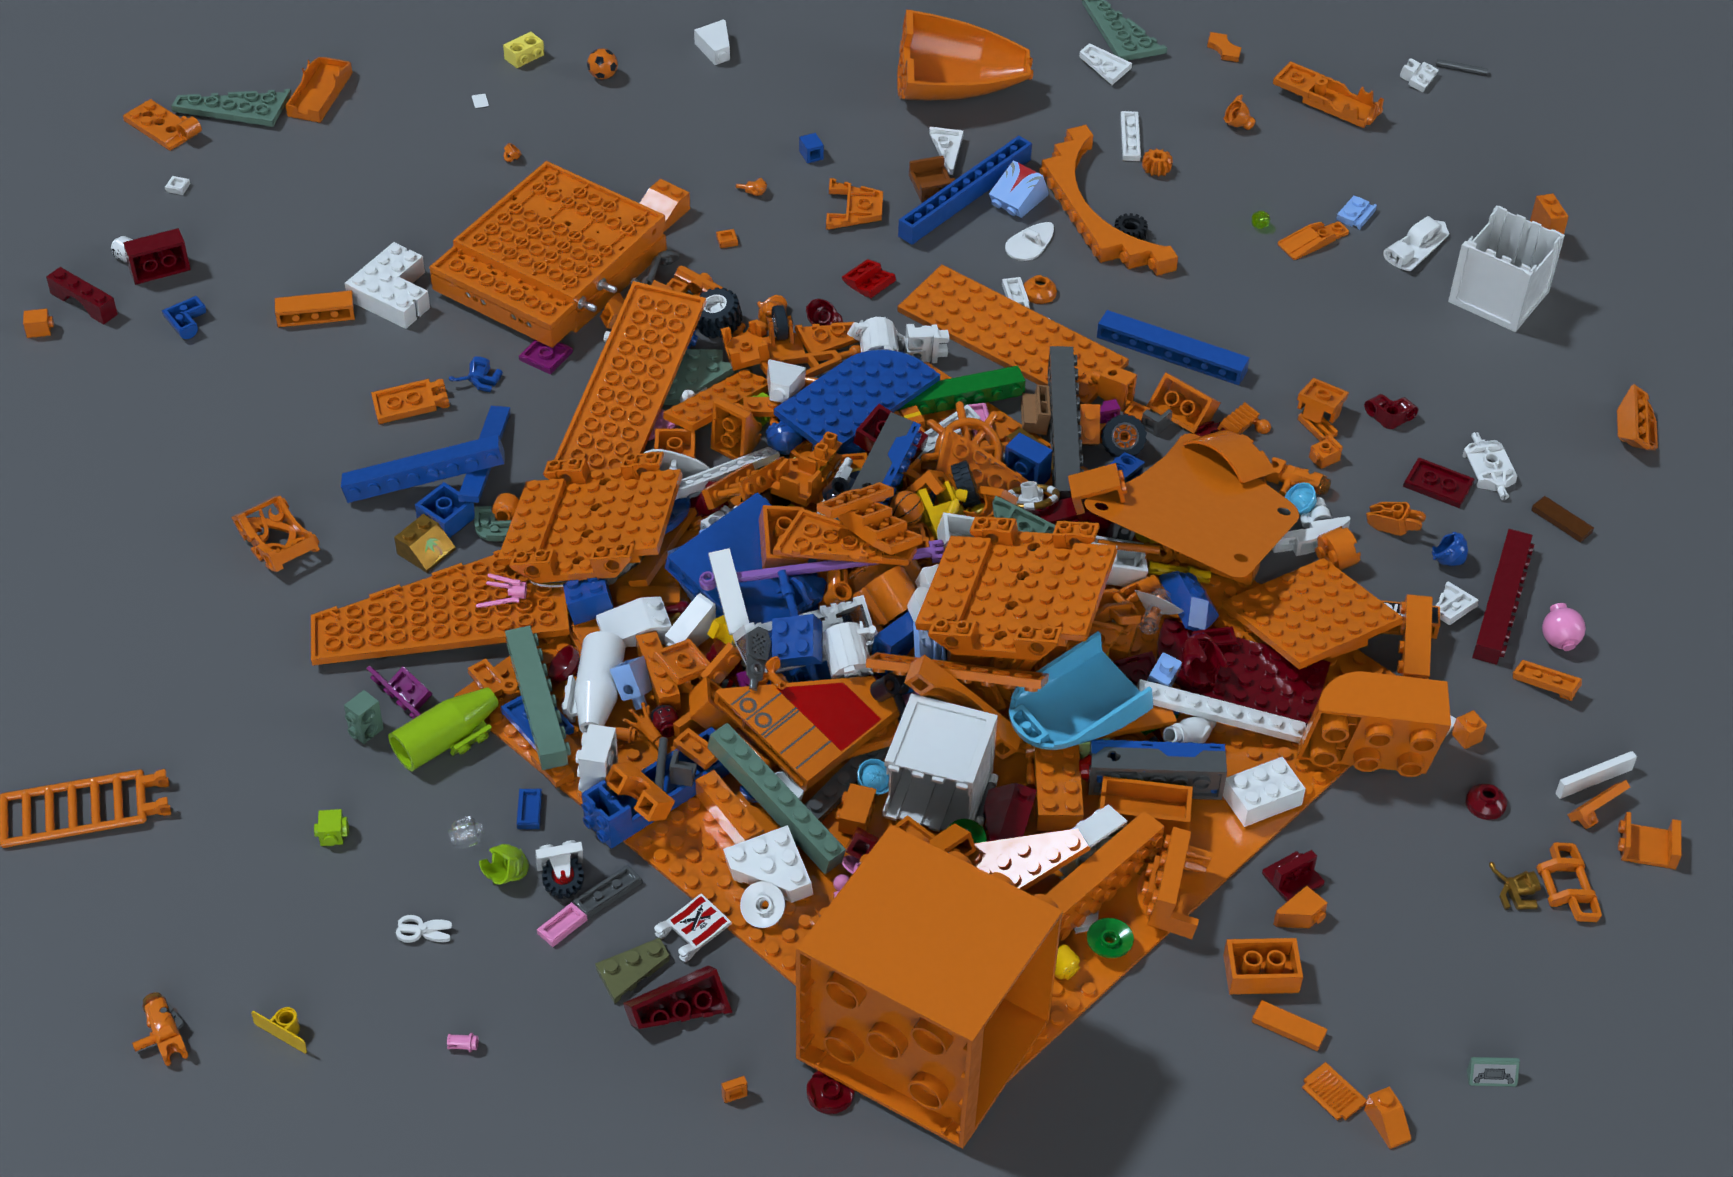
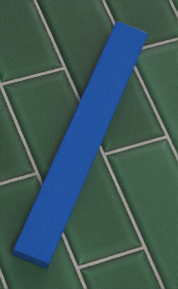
(475, 481)

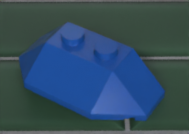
(1191, 598)

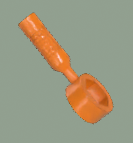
(1029, 754)

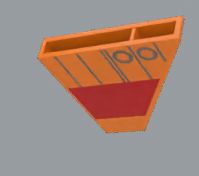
(808, 723)

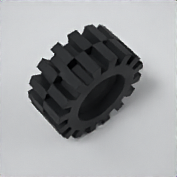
(1138, 225)

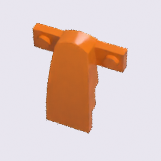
(870, 519)

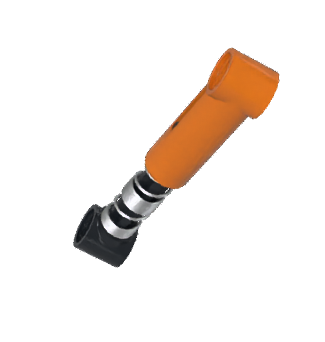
(836, 579)

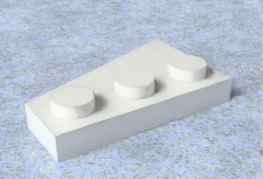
(1106, 64)

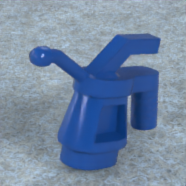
(478, 373)

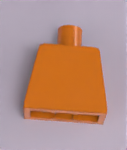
(1116, 384)

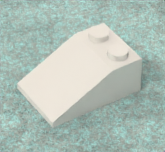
(636, 618)

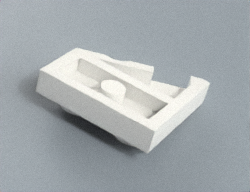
(1455, 603)

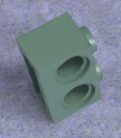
(363, 717)

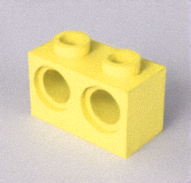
(523, 49)

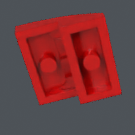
(868, 278)

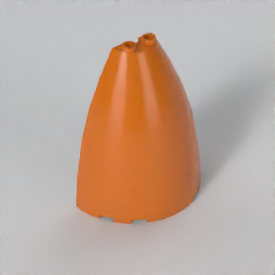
(956, 59)

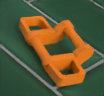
(1117, 608)
(1572, 896)

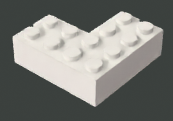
(388, 287)

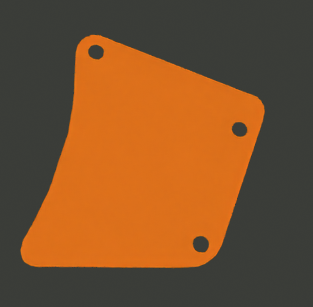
(1201, 509)

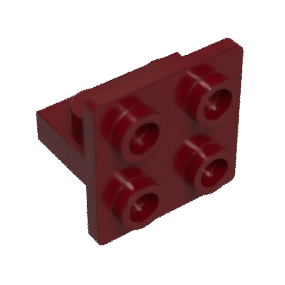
(1294, 874)

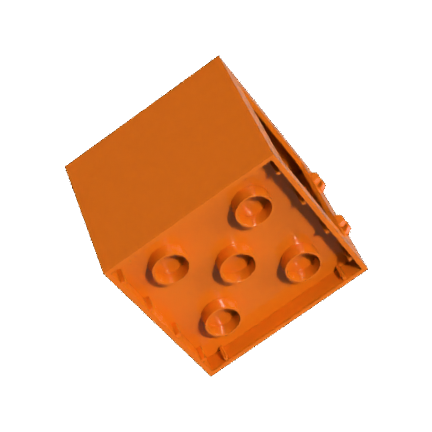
(926, 983)

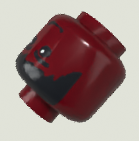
(663, 719)

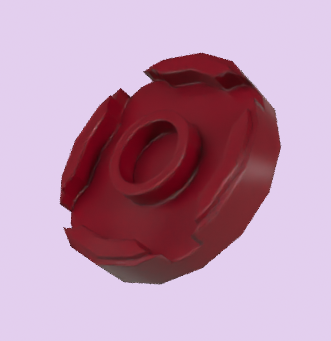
(828, 1094)

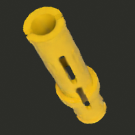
(1160, 568)

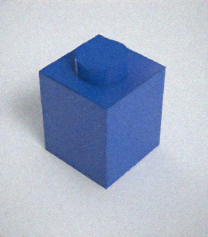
(811, 148)

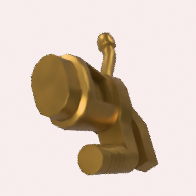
(1522, 884)

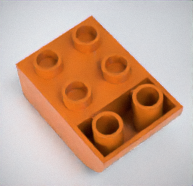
(1378, 723)

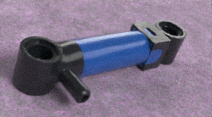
(889, 687)

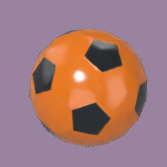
(602, 63)

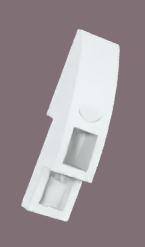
(1305, 540)

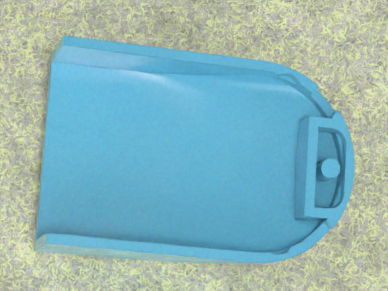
(1080, 702)

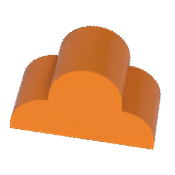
(891, 592)

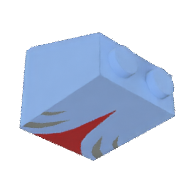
(1019, 190)

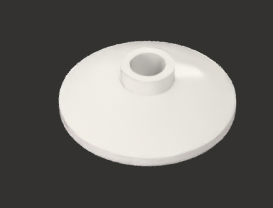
(752, 902)

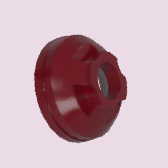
(564, 664)
(1486, 807)

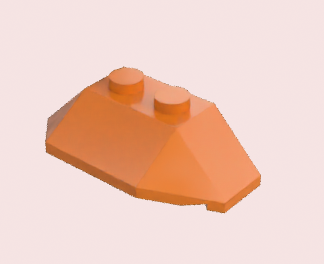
(1637, 420)

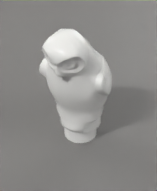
(1189, 730)

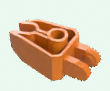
(1395, 518)

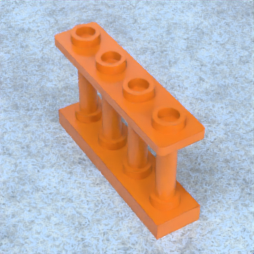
(743, 482)

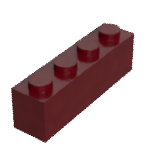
(680, 1000)

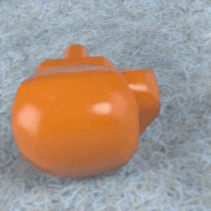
(754, 187)

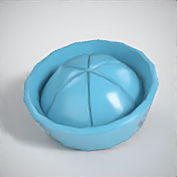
(1302, 496)
(873, 775)

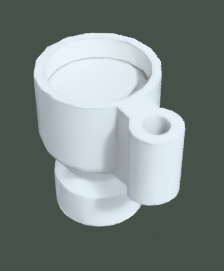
(1319, 512)

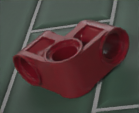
(1390, 413)

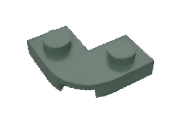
(487, 526)

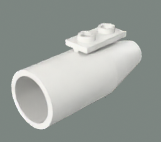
(594, 690)

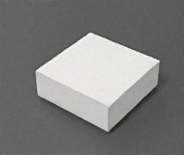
(177, 185)

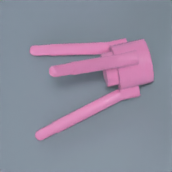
(515, 589)

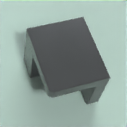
(1156, 423)
(681, 772)

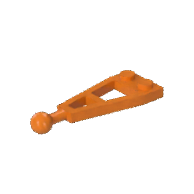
(833, 357)

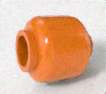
(505, 506)

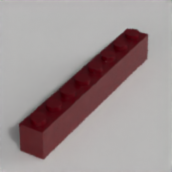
(1502, 597)

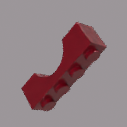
(96, 302)

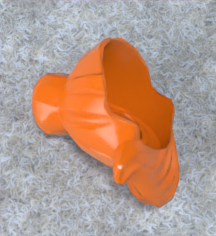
(1238, 114)
(765, 307)

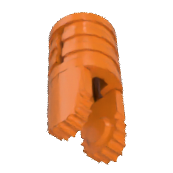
(1145, 585)

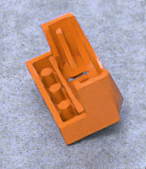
(1168, 869)

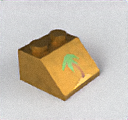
(424, 543)

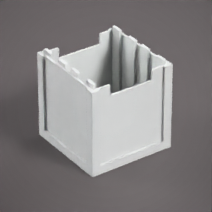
(1506, 269)
(939, 762)

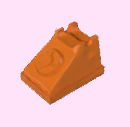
(733, 429)

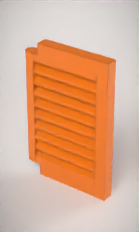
(1333, 1092)

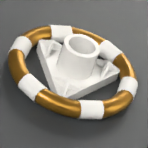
(1032, 495)

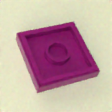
(545, 357)

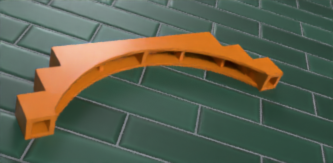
(1103, 239)

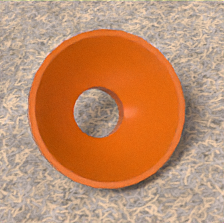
(1040, 293)

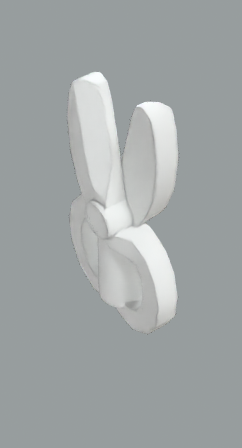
(426, 929)

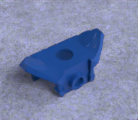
(812, 597)

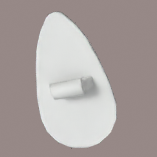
(1030, 242)
(688, 465)

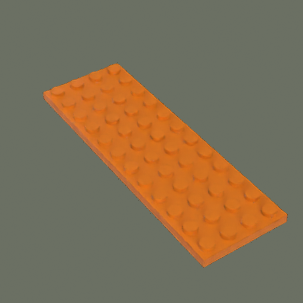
(1004, 329)
(632, 376)

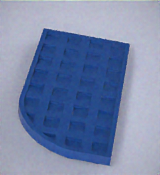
(852, 390)

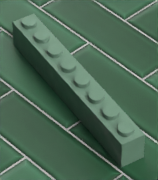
(536, 697)
(776, 798)

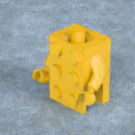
(948, 503)

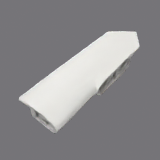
(1417, 245)

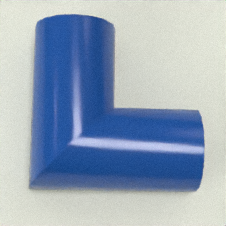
(182, 315)

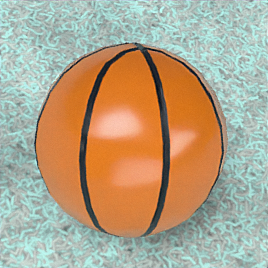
(907, 507)

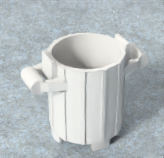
(877, 334)
(847, 649)

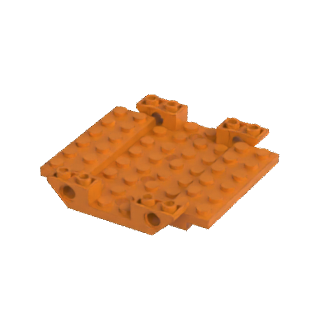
(590, 520)
(982, 581)

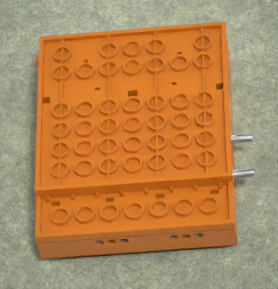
(550, 254)

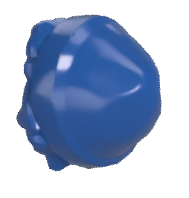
(782, 437)
(1451, 550)

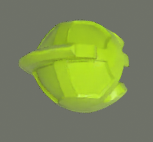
(507, 864)

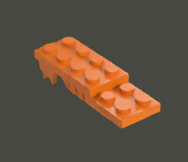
(1329, 95)

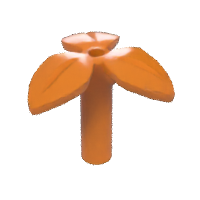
(778, 679)

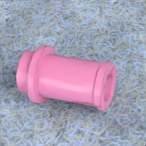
(465, 1042)

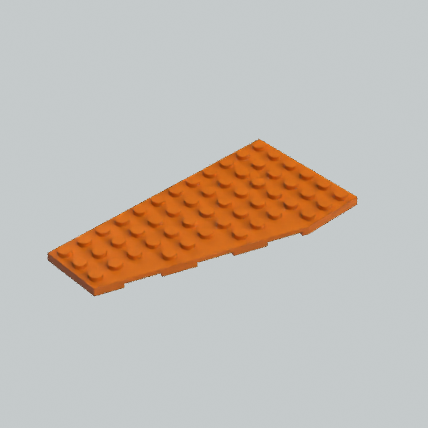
(436, 615)

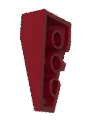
(1008, 810)

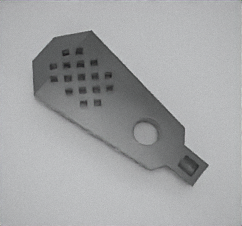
(757, 653)

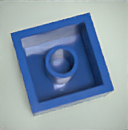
(1029, 458)
(446, 509)
(587, 598)
(797, 640)

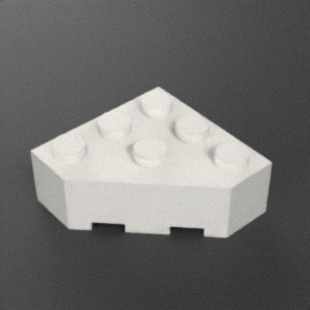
(771, 859)

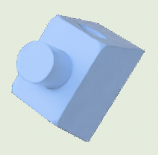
(1165, 670)
(632, 680)

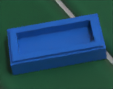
(529, 808)

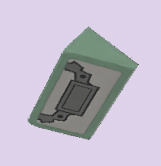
(1493, 1071)

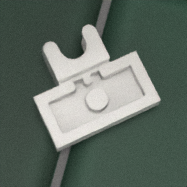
(1418, 76)

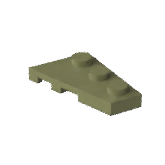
(630, 967)

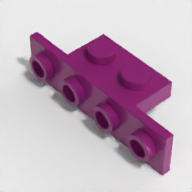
(405, 687)

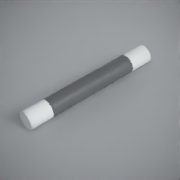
(991, 784)

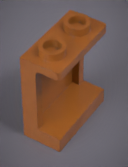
(929, 176)

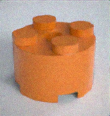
(1338, 548)

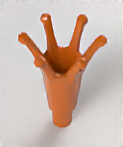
(645, 725)

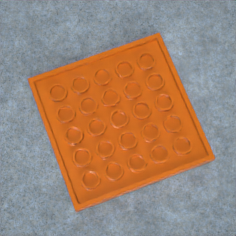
(1312, 613)

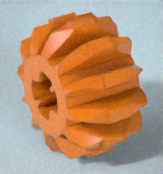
(1157, 162)

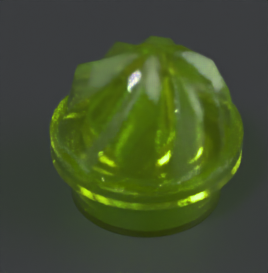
(1260, 219)

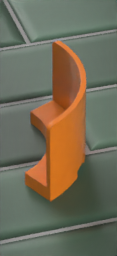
(1239, 453)

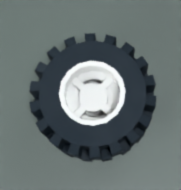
(720, 311)

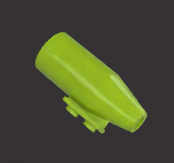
(448, 725)

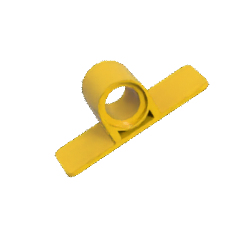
(278, 1028)

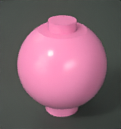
(1563, 627)

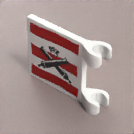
(696, 924)

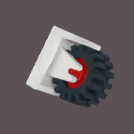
(561, 868)

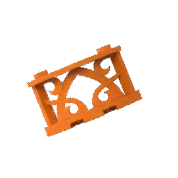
(275, 554)

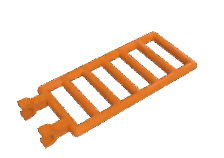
(144, 809)

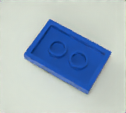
(516, 714)

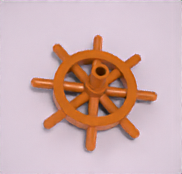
(984, 430)

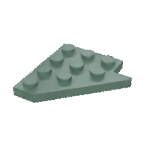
(698, 370)

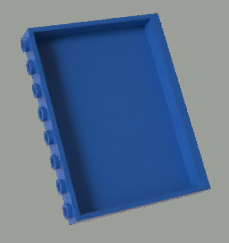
(741, 534)

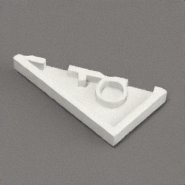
(947, 144)

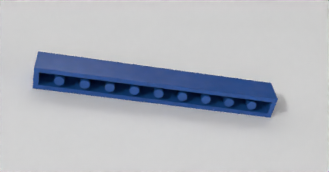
(962, 191)

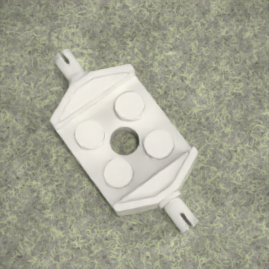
(1490, 475)

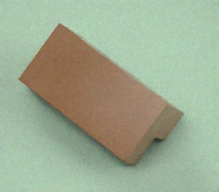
(1036, 410)

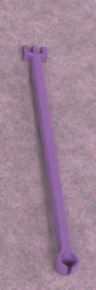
(934, 551)

